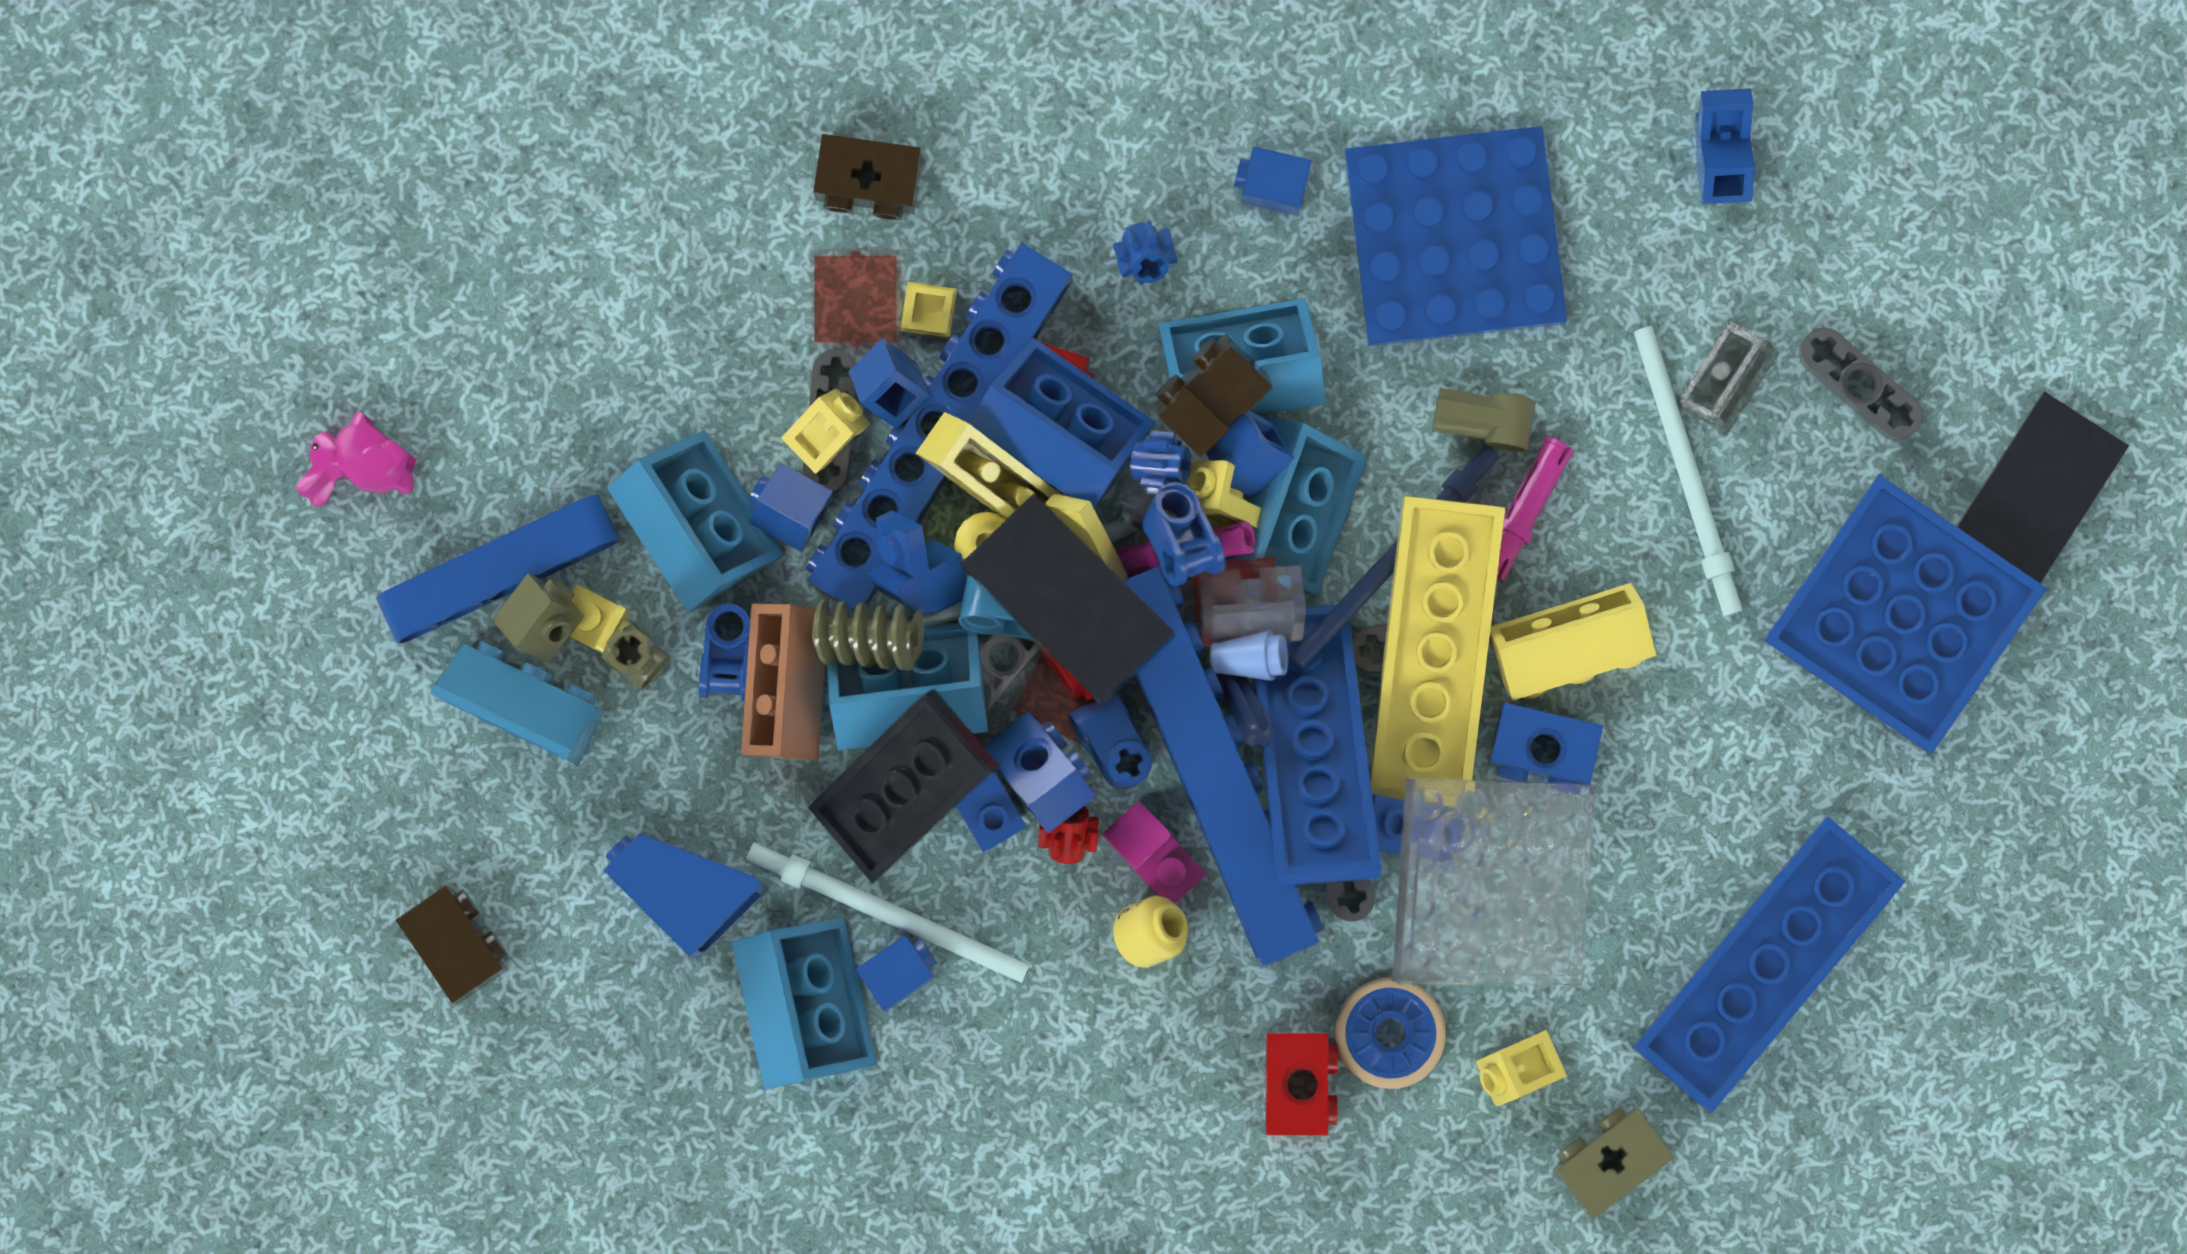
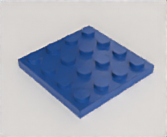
(1455, 236)
(1904, 614)

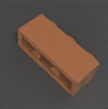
(782, 684)

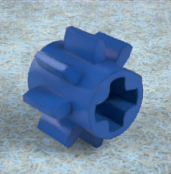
(1145, 252)
(1160, 461)

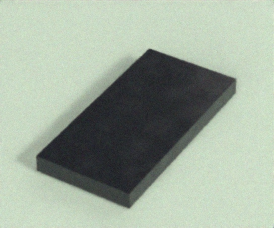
(2042, 486)
(1068, 599)
(903, 785)

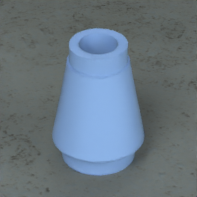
(1251, 656)

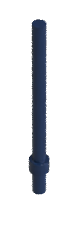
(1457, 487)

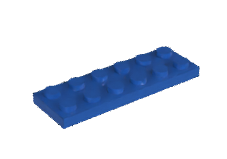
(1319, 767)
(1768, 964)

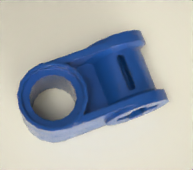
(1182, 544)
(724, 656)
(1106, 733)

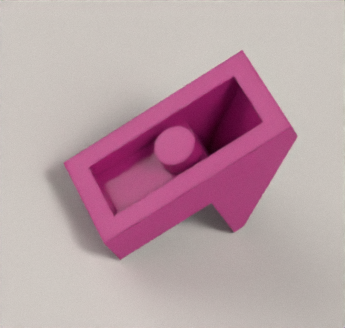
(1154, 853)

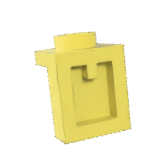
(826, 429)
(1218, 501)
(600, 619)
(1520, 1068)

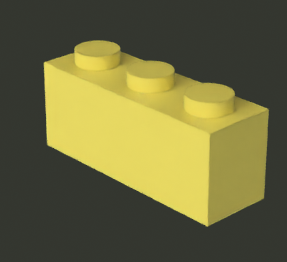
(981, 466)
(1572, 642)

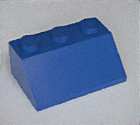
(1061, 423)

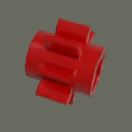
(1071, 838)

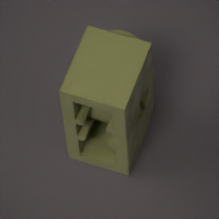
(1641, 1158)

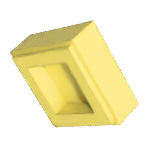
(928, 310)

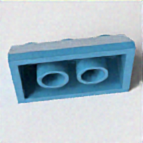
(1273, 335)
(1306, 503)
(694, 520)
(871, 699)
(520, 701)
(804, 1003)

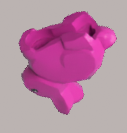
(361, 457)

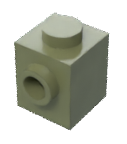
(539, 616)

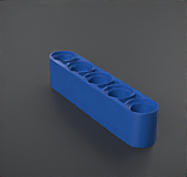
(497, 568)

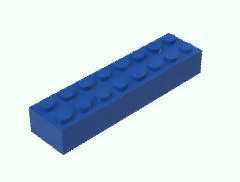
(1219, 783)

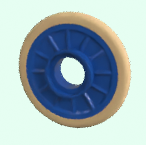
(1383, 1065)

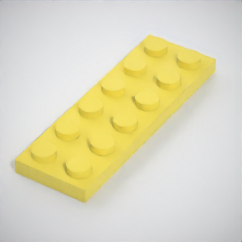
(1436, 642)

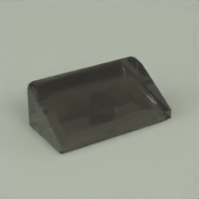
(1728, 377)

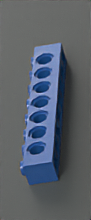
(1021, 270)

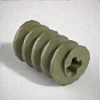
(867, 638)

